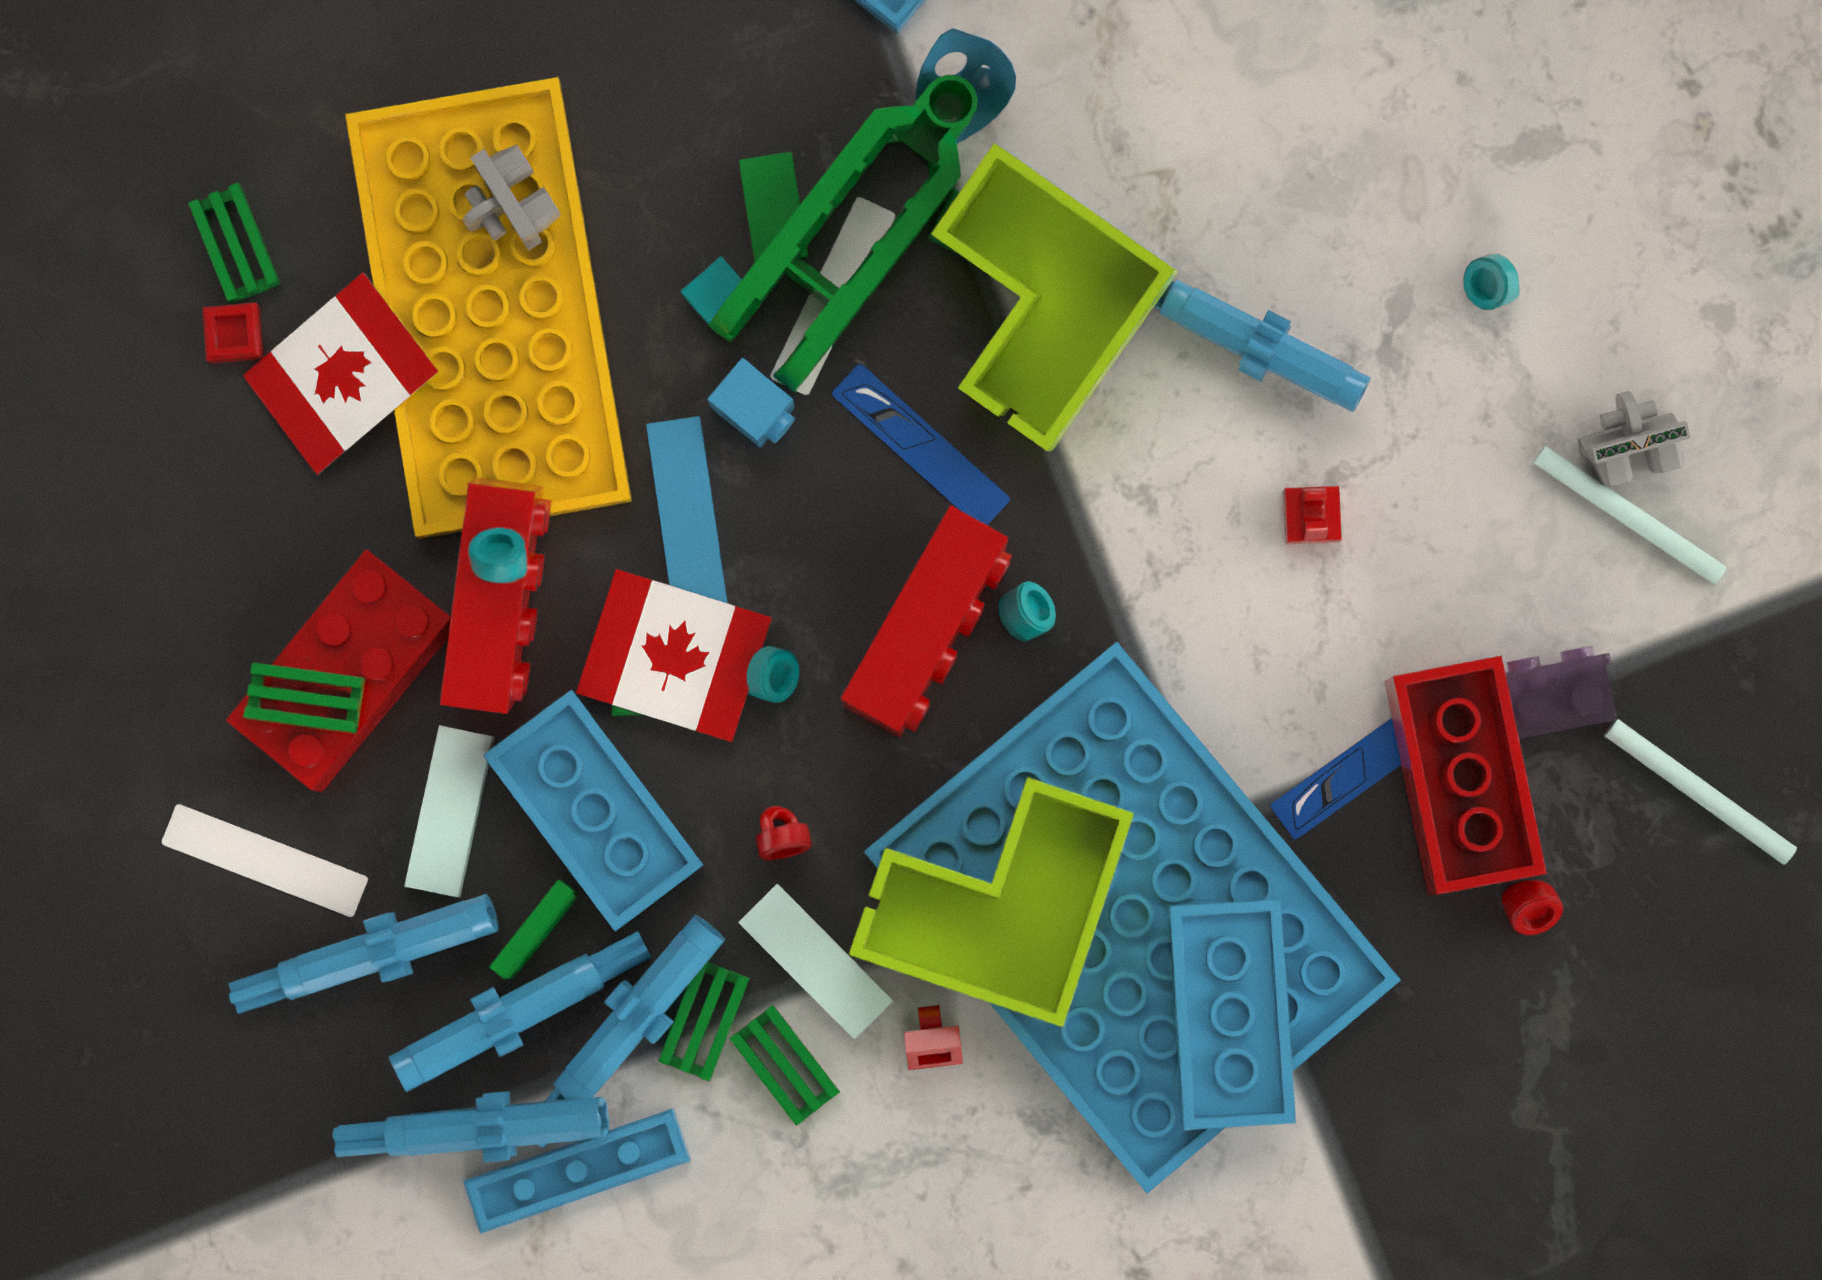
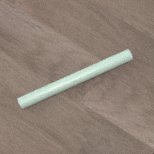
(1630, 515)
(1700, 791)

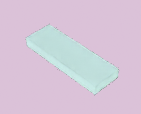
(449, 812)
(816, 961)

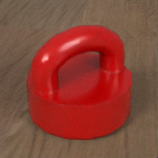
(781, 841)
(1532, 906)

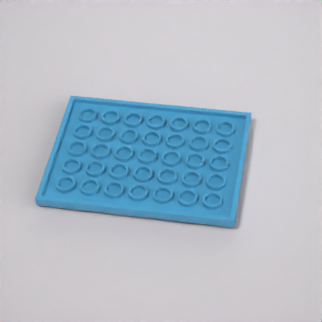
(1186, 845)

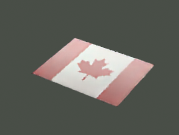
(340, 373)
(673, 655)

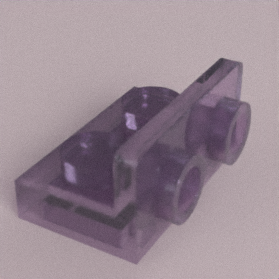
(1561, 693)

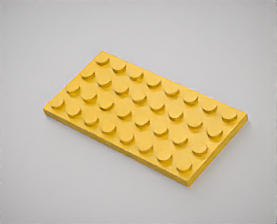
(506, 327)

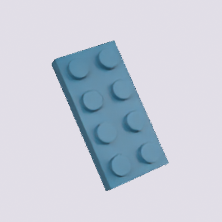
(593, 810)
(1232, 1014)

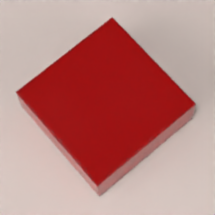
(232, 333)

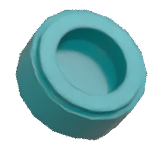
(1491, 282)
(498, 555)
(1026, 611)
(772, 674)

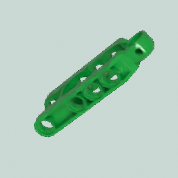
(927, 129)

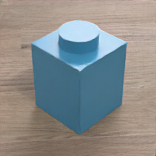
(753, 404)

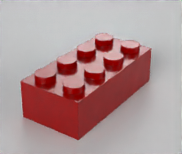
(493, 618)
(925, 622)
(367, 629)
(1465, 775)

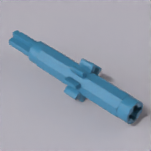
(1263, 345)
(383, 949)
(638, 1011)
(503, 1018)
(490, 1126)

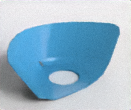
(992, 86)

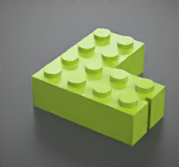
(1078, 288)
(1007, 938)

